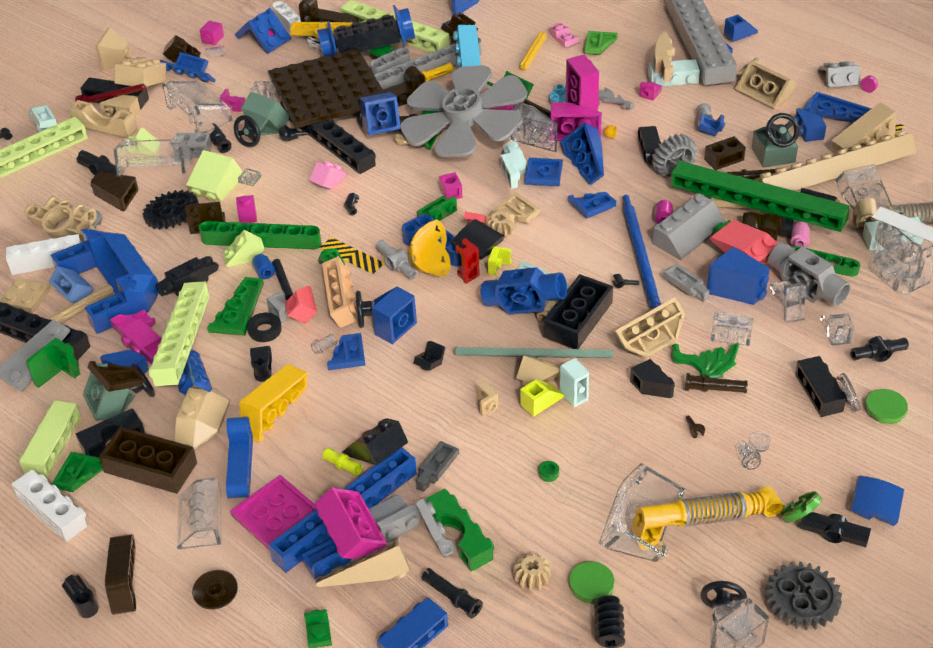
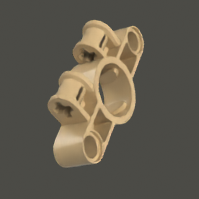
(53, 212)

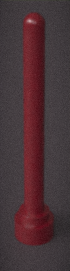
(110, 94)

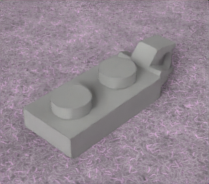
(687, 282)
(436, 528)

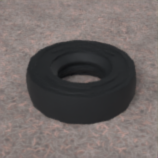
(265, 335)

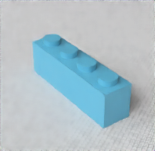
(466, 46)

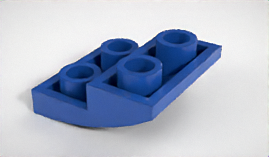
(877, 499)

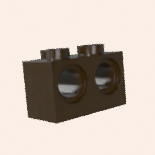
(724, 153)

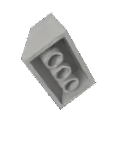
(687, 227)

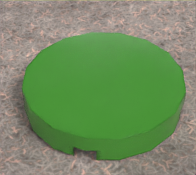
(886, 406)
(799, 509)
(591, 581)

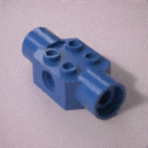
(524, 290)

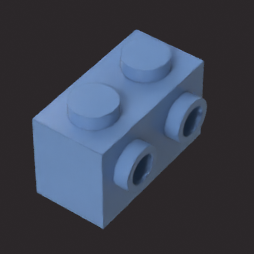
(70, 284)

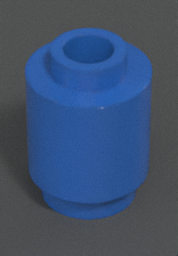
(263, 266)

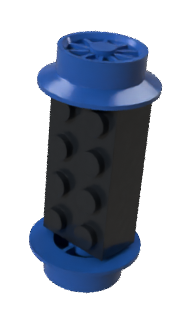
(369, 34)

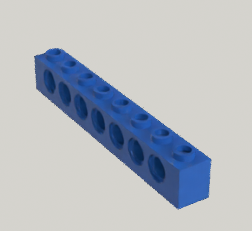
(373, 487)

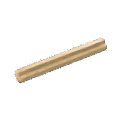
(80, 306)

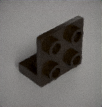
(203, 212)

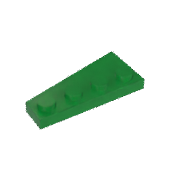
(238, 309)

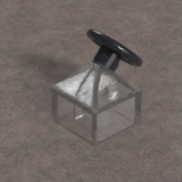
(734, 618)

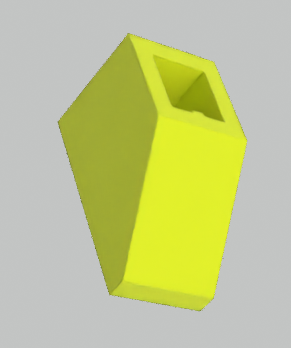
(539, 396)

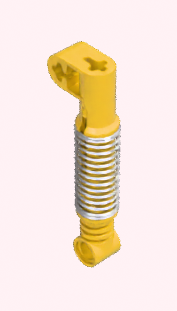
(650, 520)

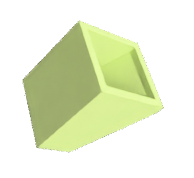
(214, 176)

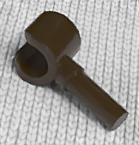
(696, 427)

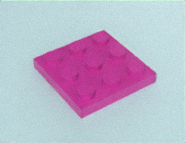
(272, 510)

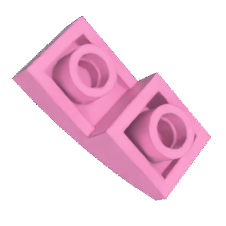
(562, 35)

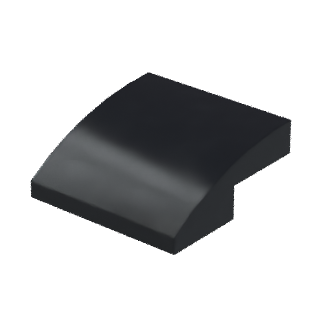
(481, 236)

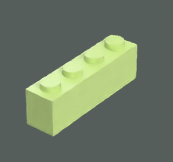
(50, 438)

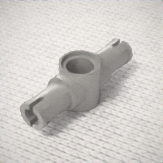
(396, 259)

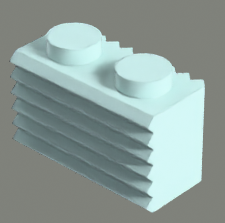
(574, 382)

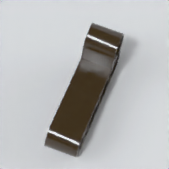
(311, 13)
(413, 80)
(120, 574)

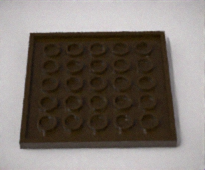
(324, 87)

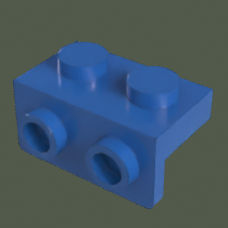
(323, 559)

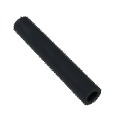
(282, 278)

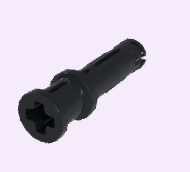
(459, 597)

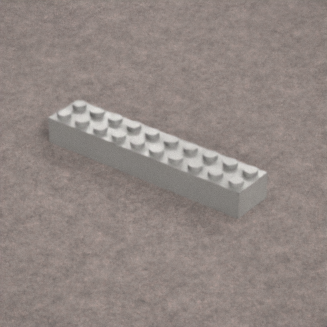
(703, 40)

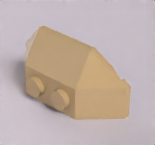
(652, 330)
(200, 416)

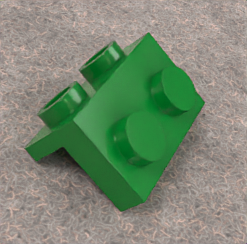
(439, 208)

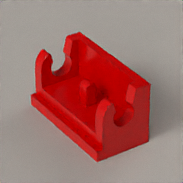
(470, 261)

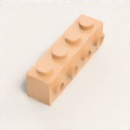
(339, 292)

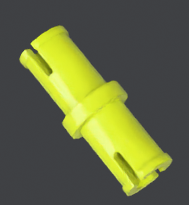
(342, 461)

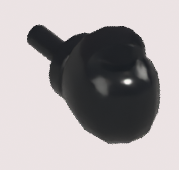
(289, 134)

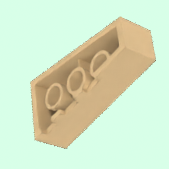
(871, 126)

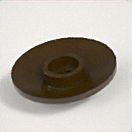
(211, 583)

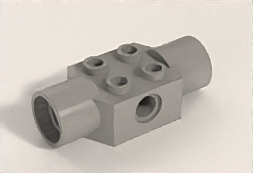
(812, 270)

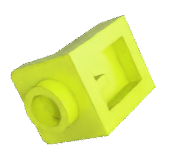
(497, 258)

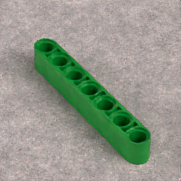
(271, 234)

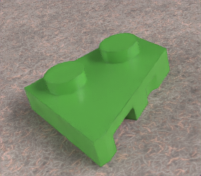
(599, 41)

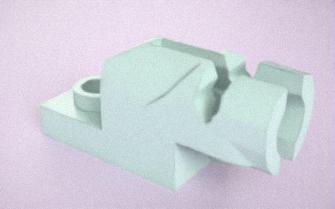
(42, 117)
(513, 163)

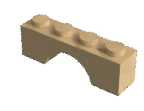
(120, 124)

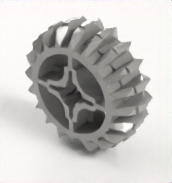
(672, 152)

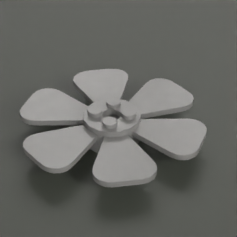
(463, 109)

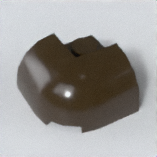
(456, 19)

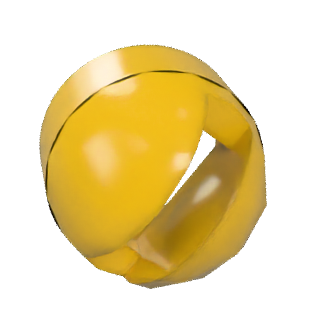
(610, 131)

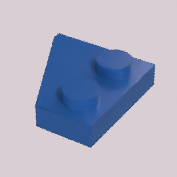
(592, 203)
(348, 353)

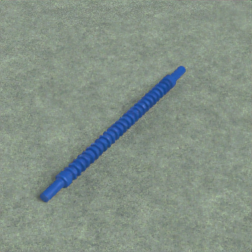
(641, 253)

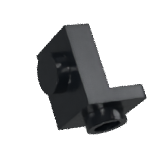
(431, 357)

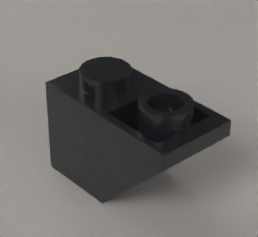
(651, 380)

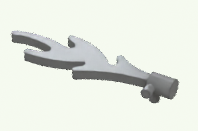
(608, 96)

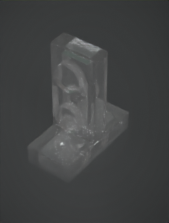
(792, 298)

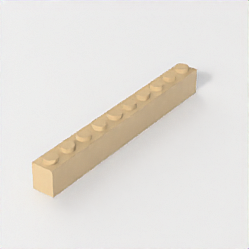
(832, 166)

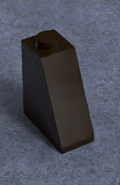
(114, 189)

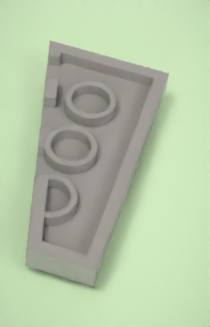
(14, 369)

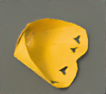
(429, 251)

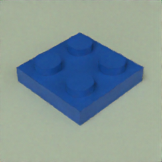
(544, 171)

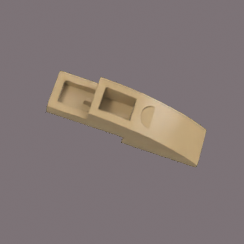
(663, 57)

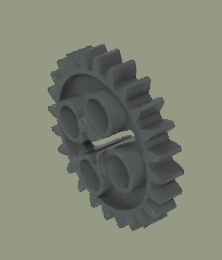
(803, 595)

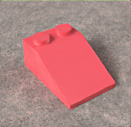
(746, 239)

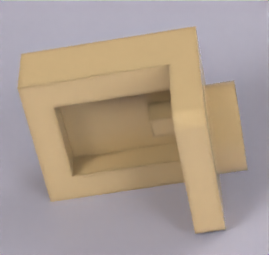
(488, 398)

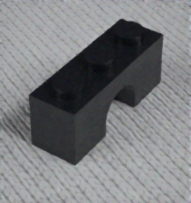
(93, 439)

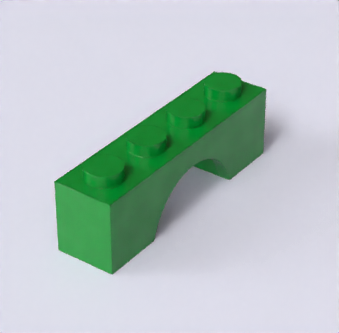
(474, 547)

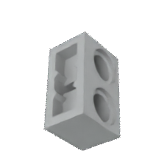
(197, 142)

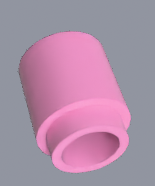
(800, 234)

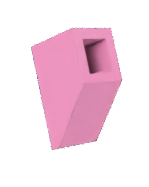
(327, 174)

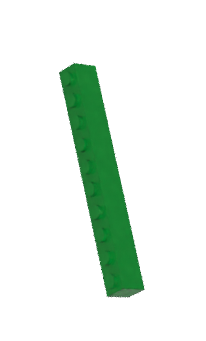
(760, 196)

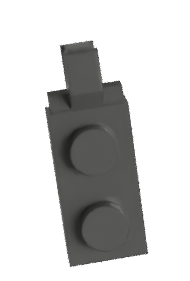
(436, 465)

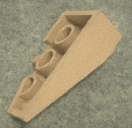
(380, 565)

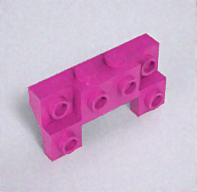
(137, 333)

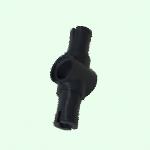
(879, 349)

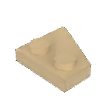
(519, 207)

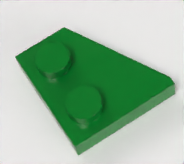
(77, 471)

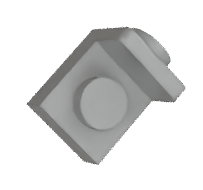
(277, 306)

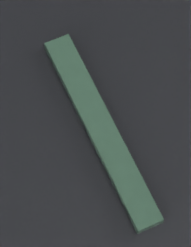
(574, 353)

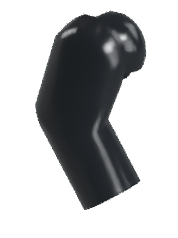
(350, 200)

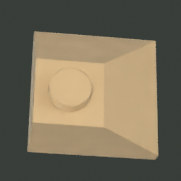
(112, 49)
(537, 368)

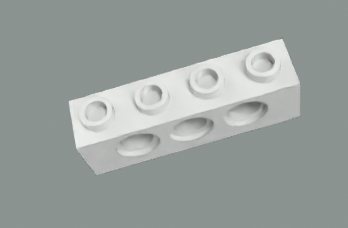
(50, 505)

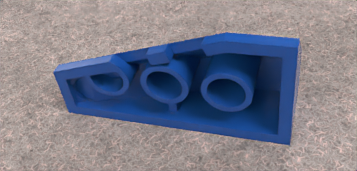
(585, 151)

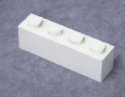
(37, 255)

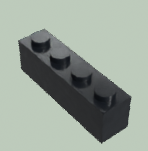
(97, 86)

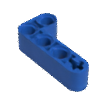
(411, 227)
(239, 457)

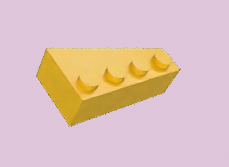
(272, 399)

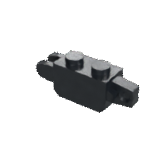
(191, 271)

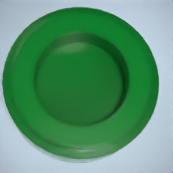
(548, 471)

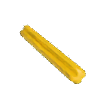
(532, 51)

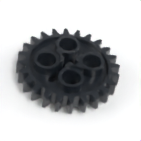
(168, 209)

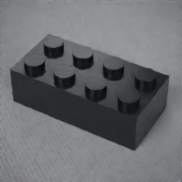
(578, 312)

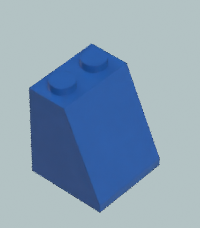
(738, 277)

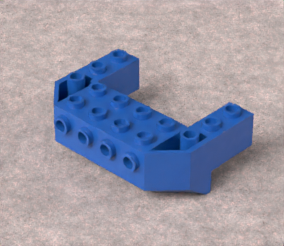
(122, 269)

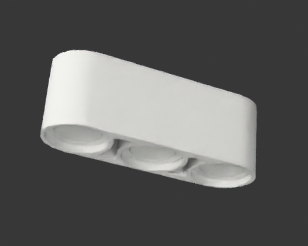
(285, 14)

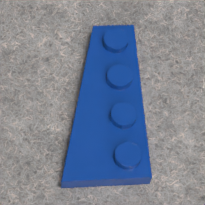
(835, 108)

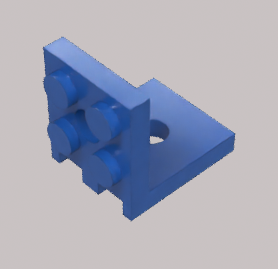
(259, 27)

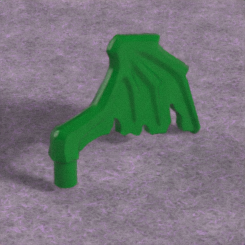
(710, 363)

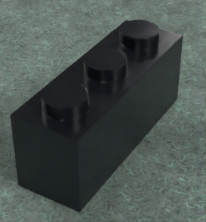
(820, 386)

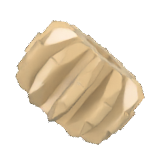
(501, 222)
(532, 571)

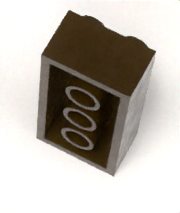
(148, 460)

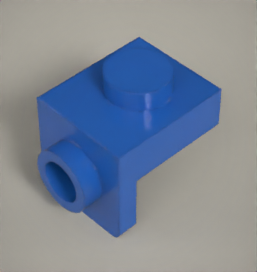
(710, 125)

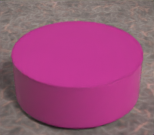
(869, 83)

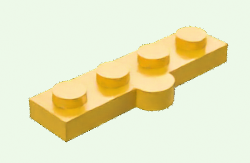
(311, 28)

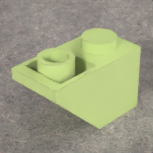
(243, 249)

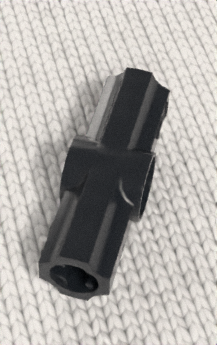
(95, 163)
(836, 528)

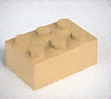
(140, 71)

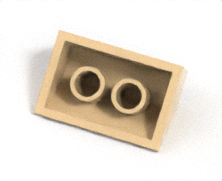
(765, 85)

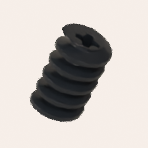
(609, 622)

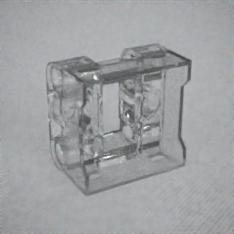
(901, 258)

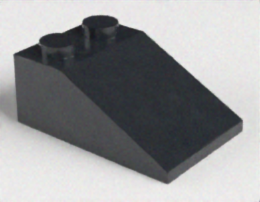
(378, 443)

